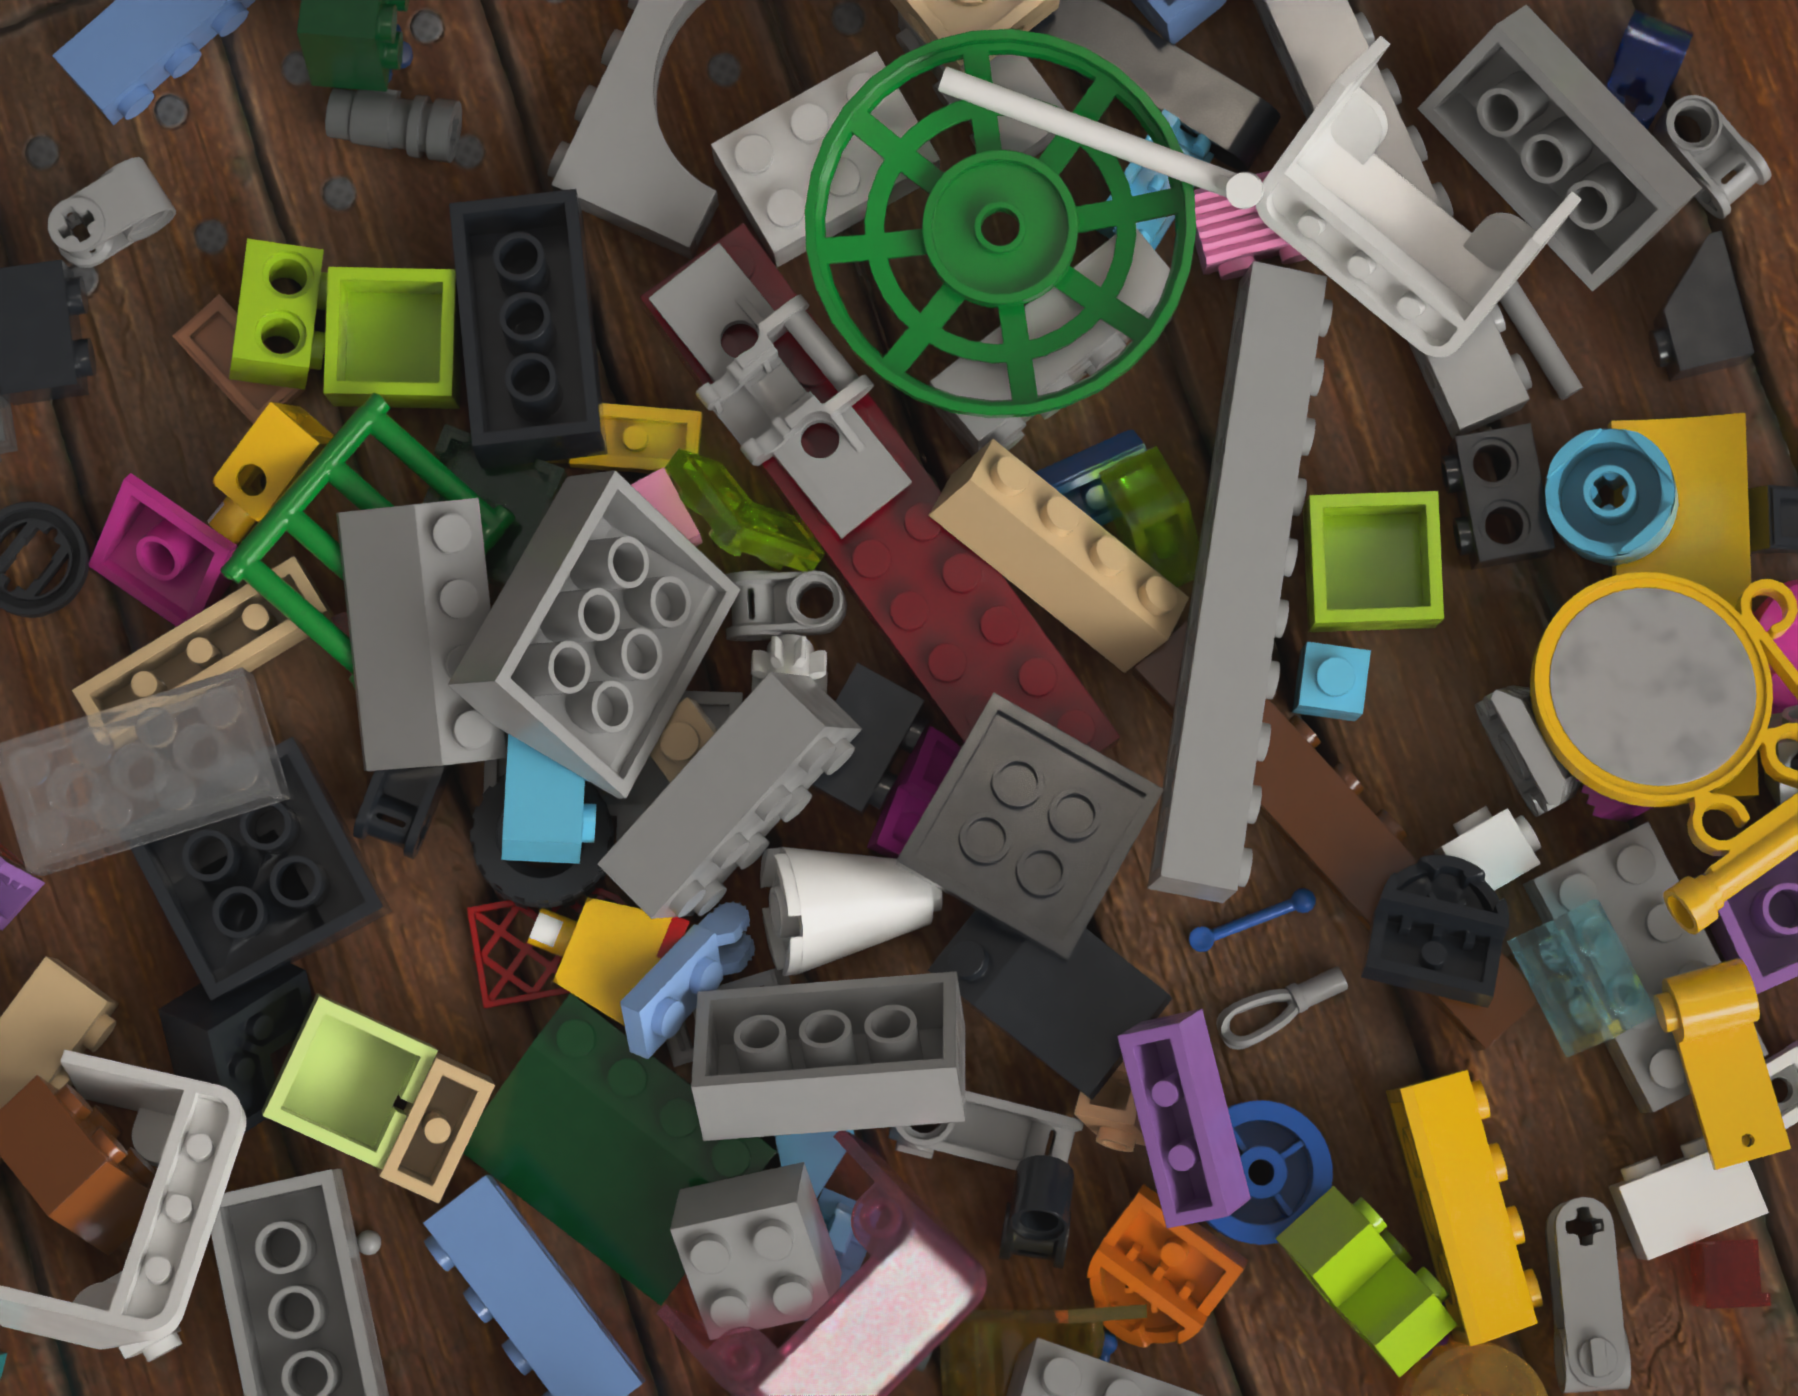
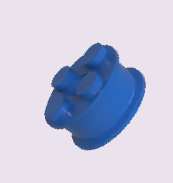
(1297, 1167)

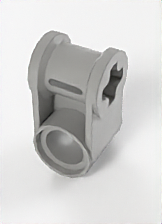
(1715, 154)
(115, 209)
(778, 605)

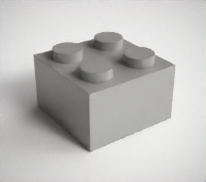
(755, 1249)

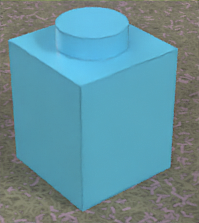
(1331, 681)

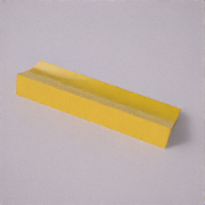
(1711, 522)

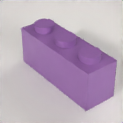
(1184, 1118)

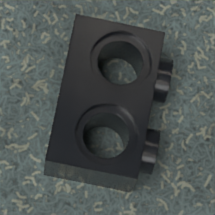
(1517, 496)

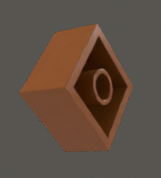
(75, 1163)

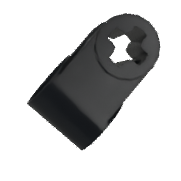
(1039, 1211)

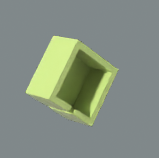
(346, 1079)

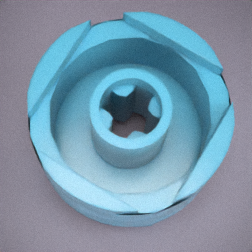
(1615, 459)

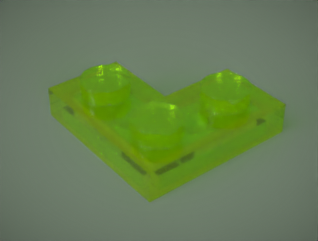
(737, 521)

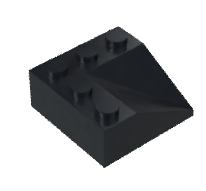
(264, 882)

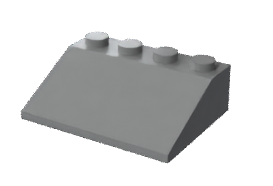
(596, 632)

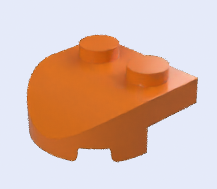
(1172, 1270)

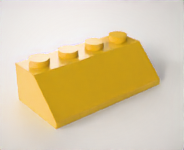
(1463, 1207)

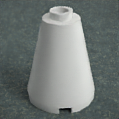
(838, 905)

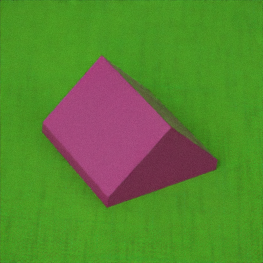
(161, 553)

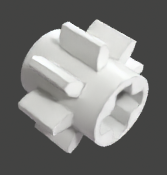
(790, 656)

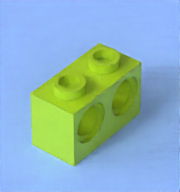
(270, 313)

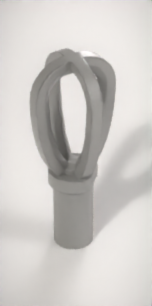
(1298, 998)

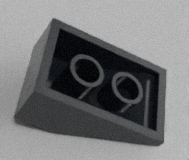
(1053, 1006)

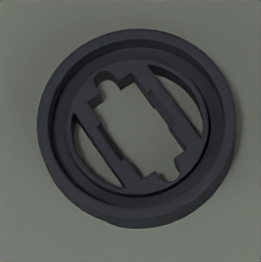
(72, 545)

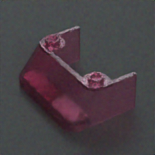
(875, 1323)

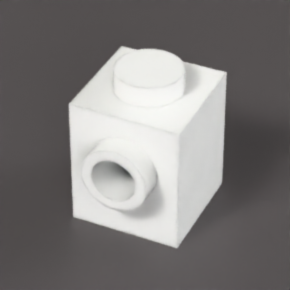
(1495, 844)

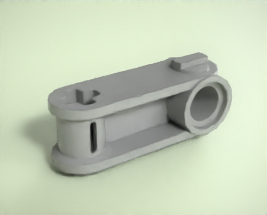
(993, 1133)
(1586, 1301)

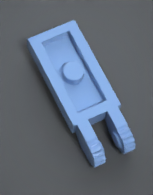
(694, 964)

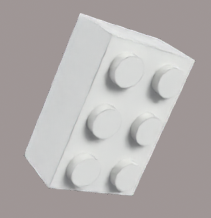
(774, 155)

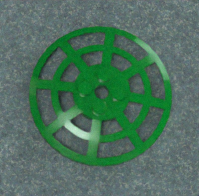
(987, 185)

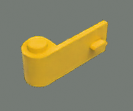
(1723, 1060)

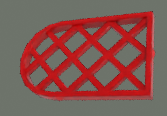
(481, 957)

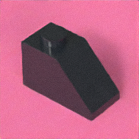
(1702, 318)

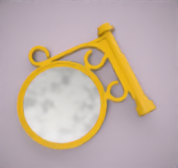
(1663, 702)

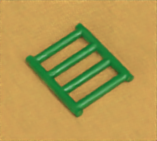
(331, 467)

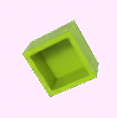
(393, 337)
(1373, 561)

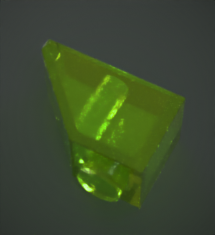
(1152, 514)

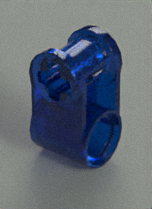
(1647, 63)

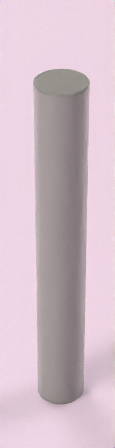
(1540, 342)

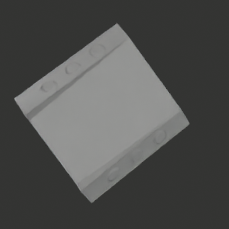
(1523, 751)

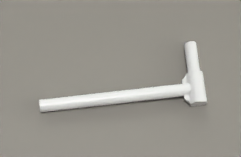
(1240, 189)

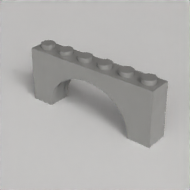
(619, 150)

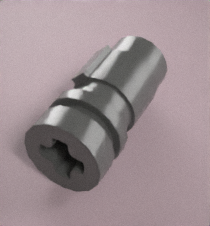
(396, 122)

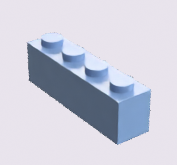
(140, 45)
(528, 1295)

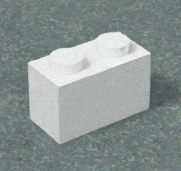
(1683, 1200)

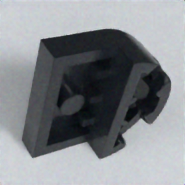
(1438, 931)

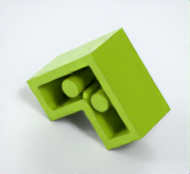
(1368, 1279)

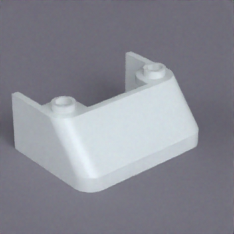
(1383, 233)
(193, 1139)

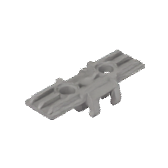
(765, 401)

